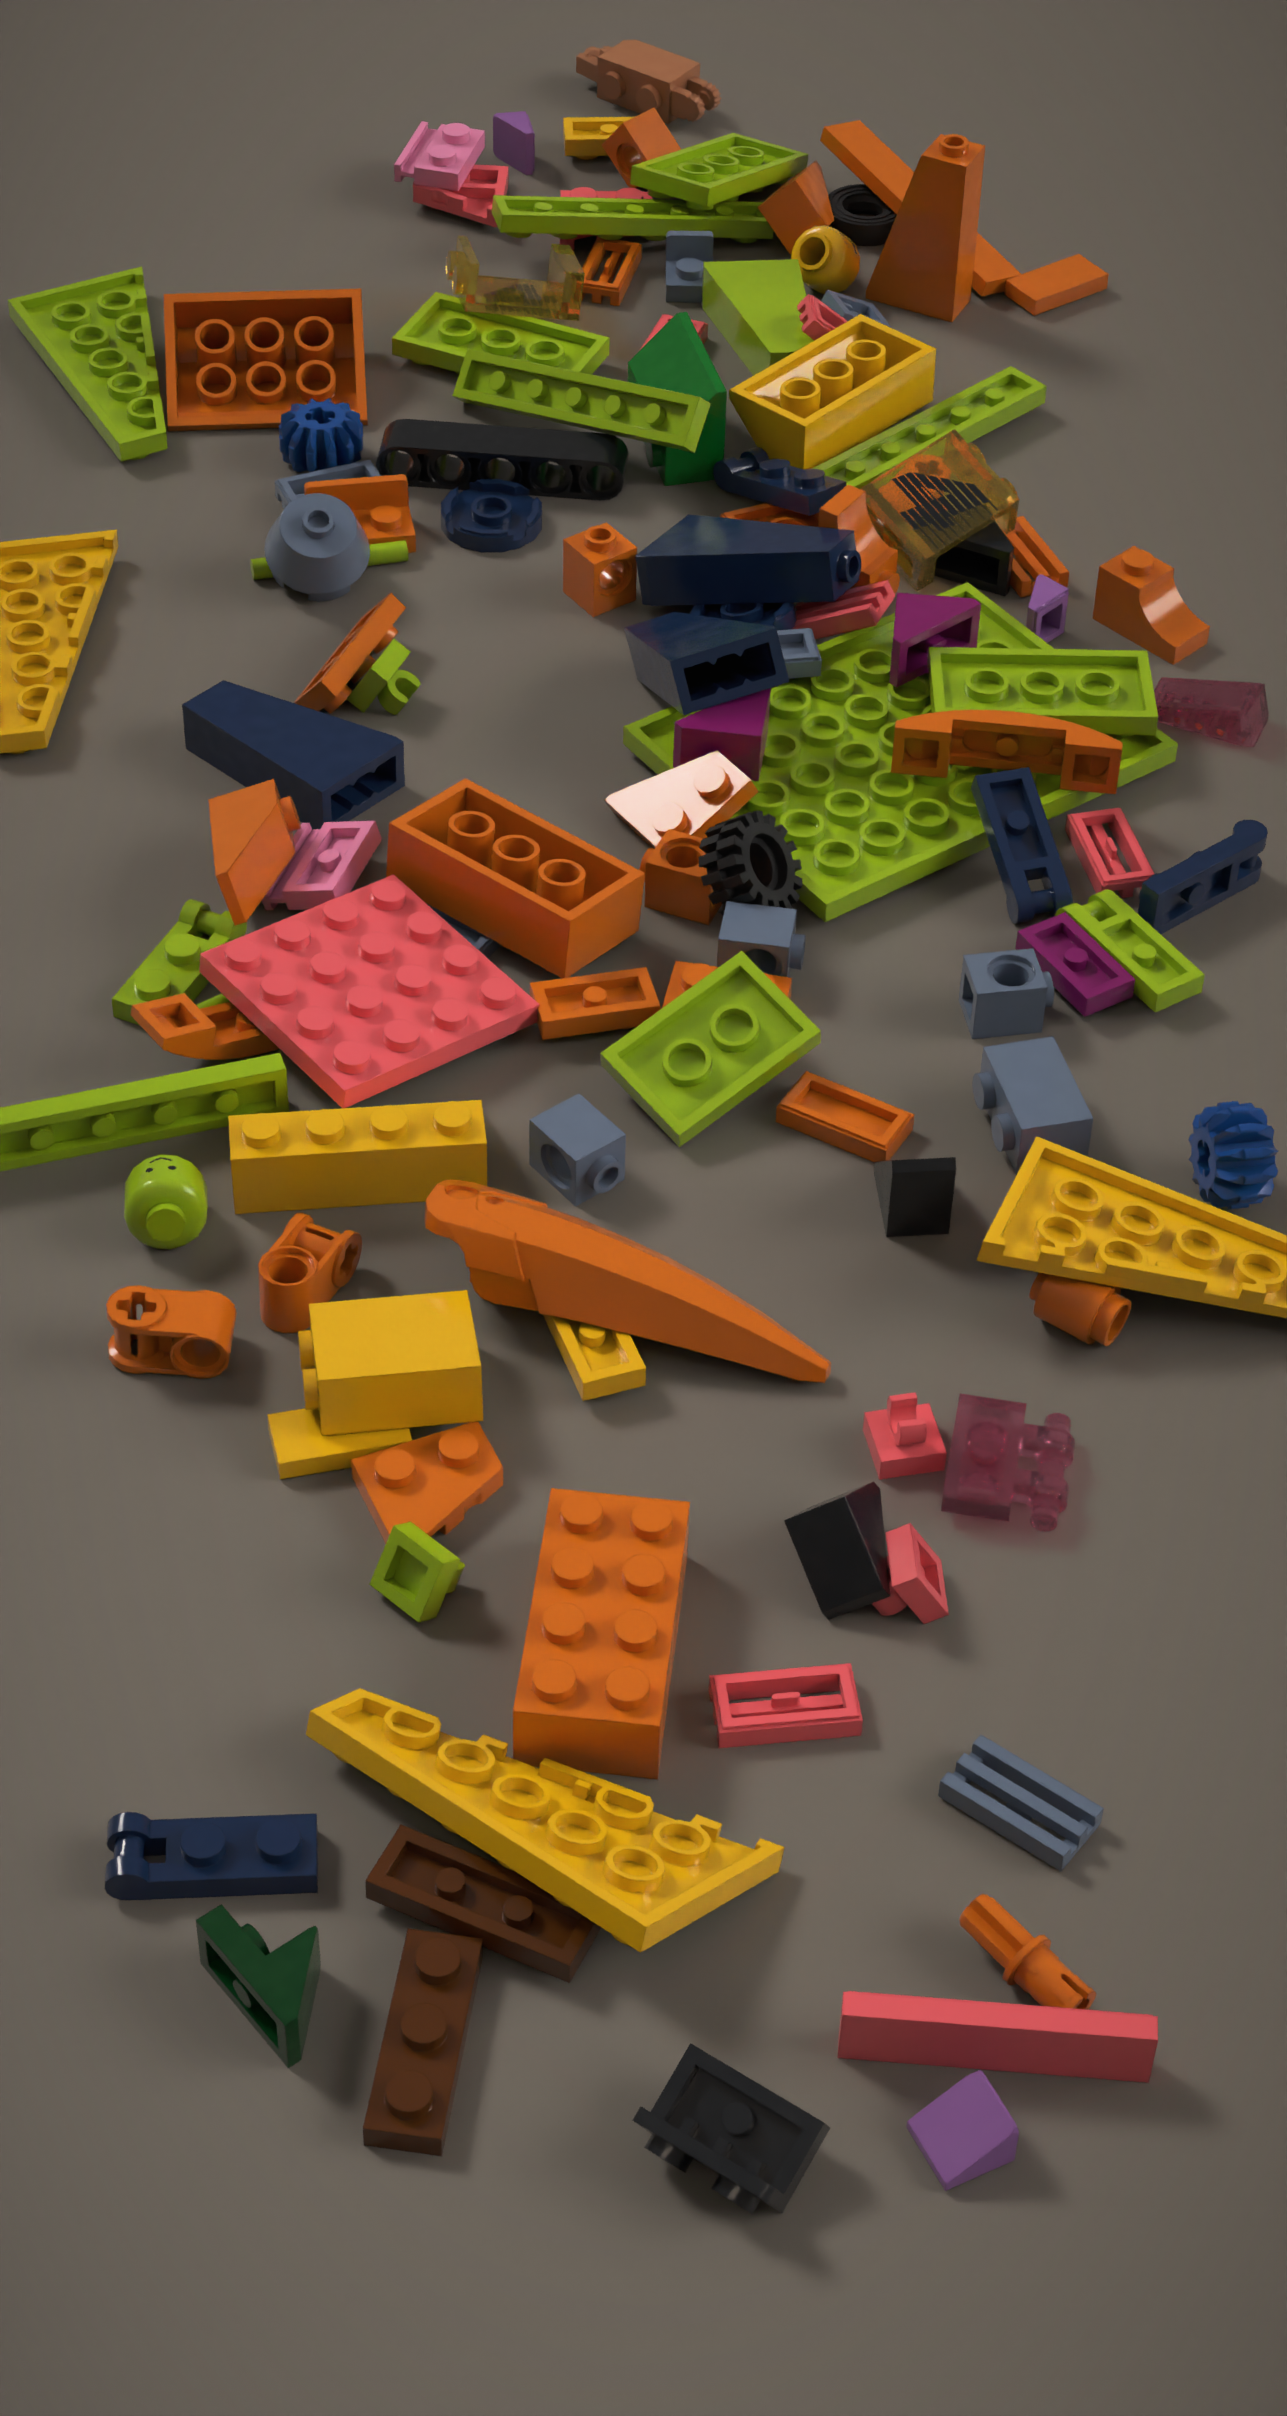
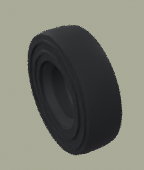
(861, 229)

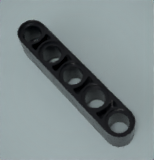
(524, 448)

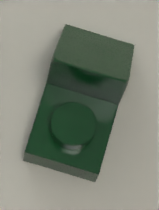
(267, 1987)

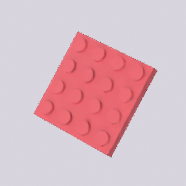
(368, 990)

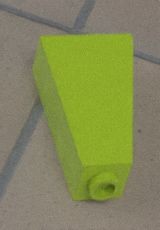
(756, 308)

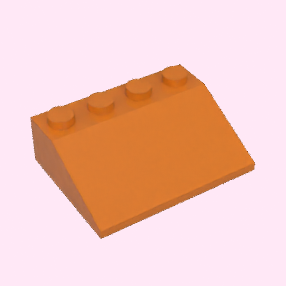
(256, 353)

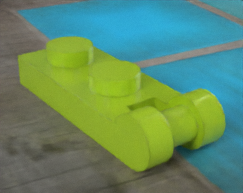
(176, 960)
(1159, 969)

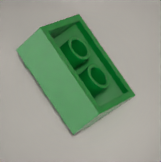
(681, 364)

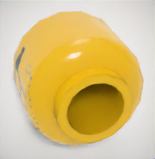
(826, 259)

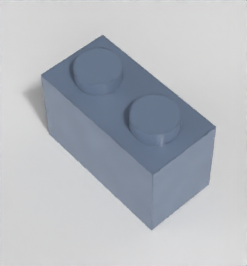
(1029, 1096)

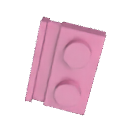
(440, 156)
(324, 864)

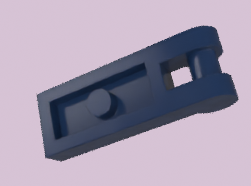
(776, 482)
(1021, 843)
(1204, 878)
(212, 1856)

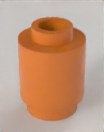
(1080, 1307)

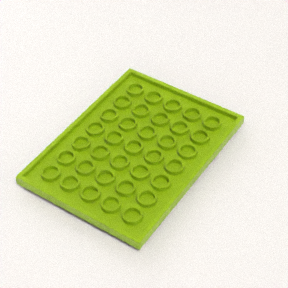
(833, 778)

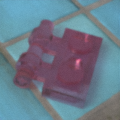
(984, 1462)

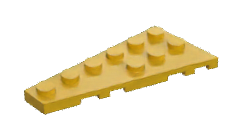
(1126, 1232)
(552, 1824)

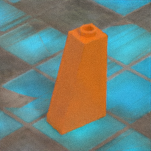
(934, 235)

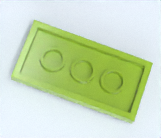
(718, 170)
(444, 332)
(1081, 686)

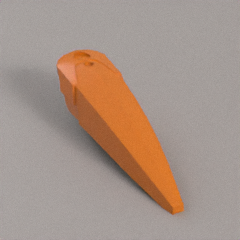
(584, 1273)

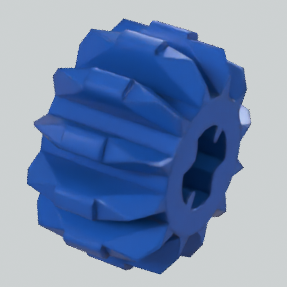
(320, 435)
(1233, 1155)

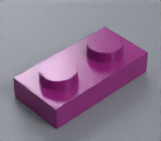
(1077, 964)

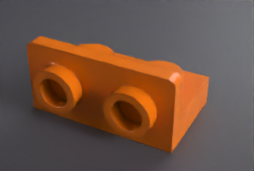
(377, 503)

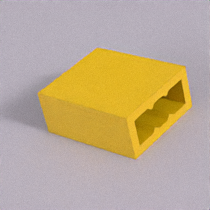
(392, 1363)

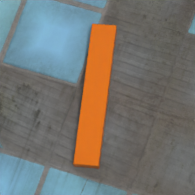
(889, 179)

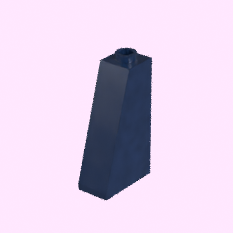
(746, 563)
(705, 659)
(315, 758)

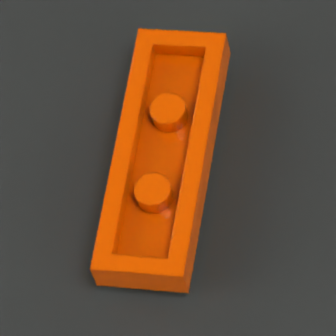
(352, 657)

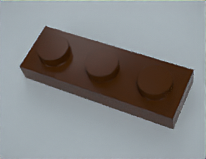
(480, 1901)
(423, 2042)

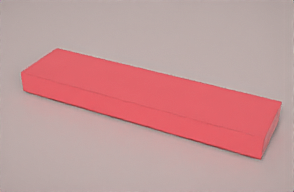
(997, 2036)

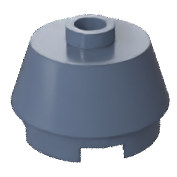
(317, 547)

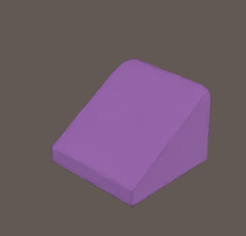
(514, 140)
(1047, 608)
(965, 2131)

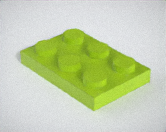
(710, 1048)

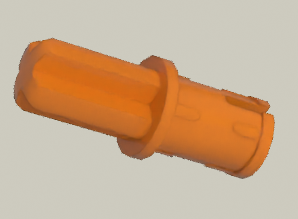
(1025, 1958)

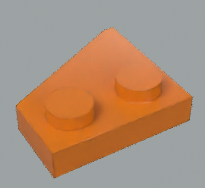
(429, 1479)

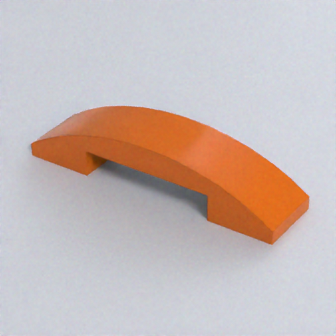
(1007, 742)
(202, 1033)

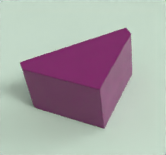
(926, 623)
(732, 728)

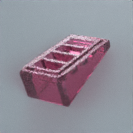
(1214, 708)

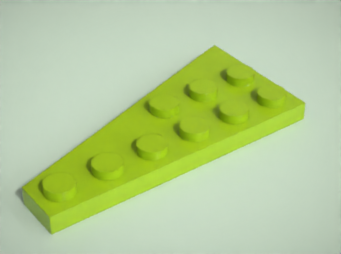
(103, 354)

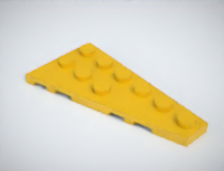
(45, 616)

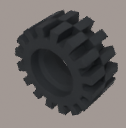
(750, 862)

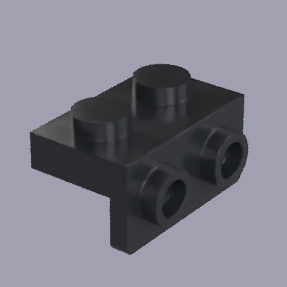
(734, 2129)

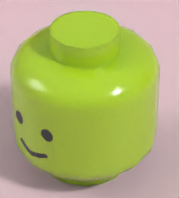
(165, 1202)

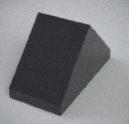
(980, 560)
(916, 1195)
(843, 1550)

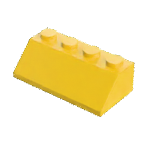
(836, 392)
(354, 1155)

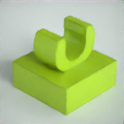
(385, 680)
(416, 1572)

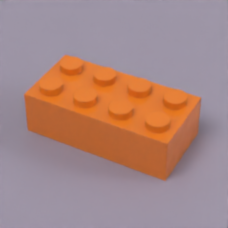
(515, 877)
(602, 1633)

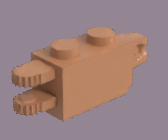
(648, 77)

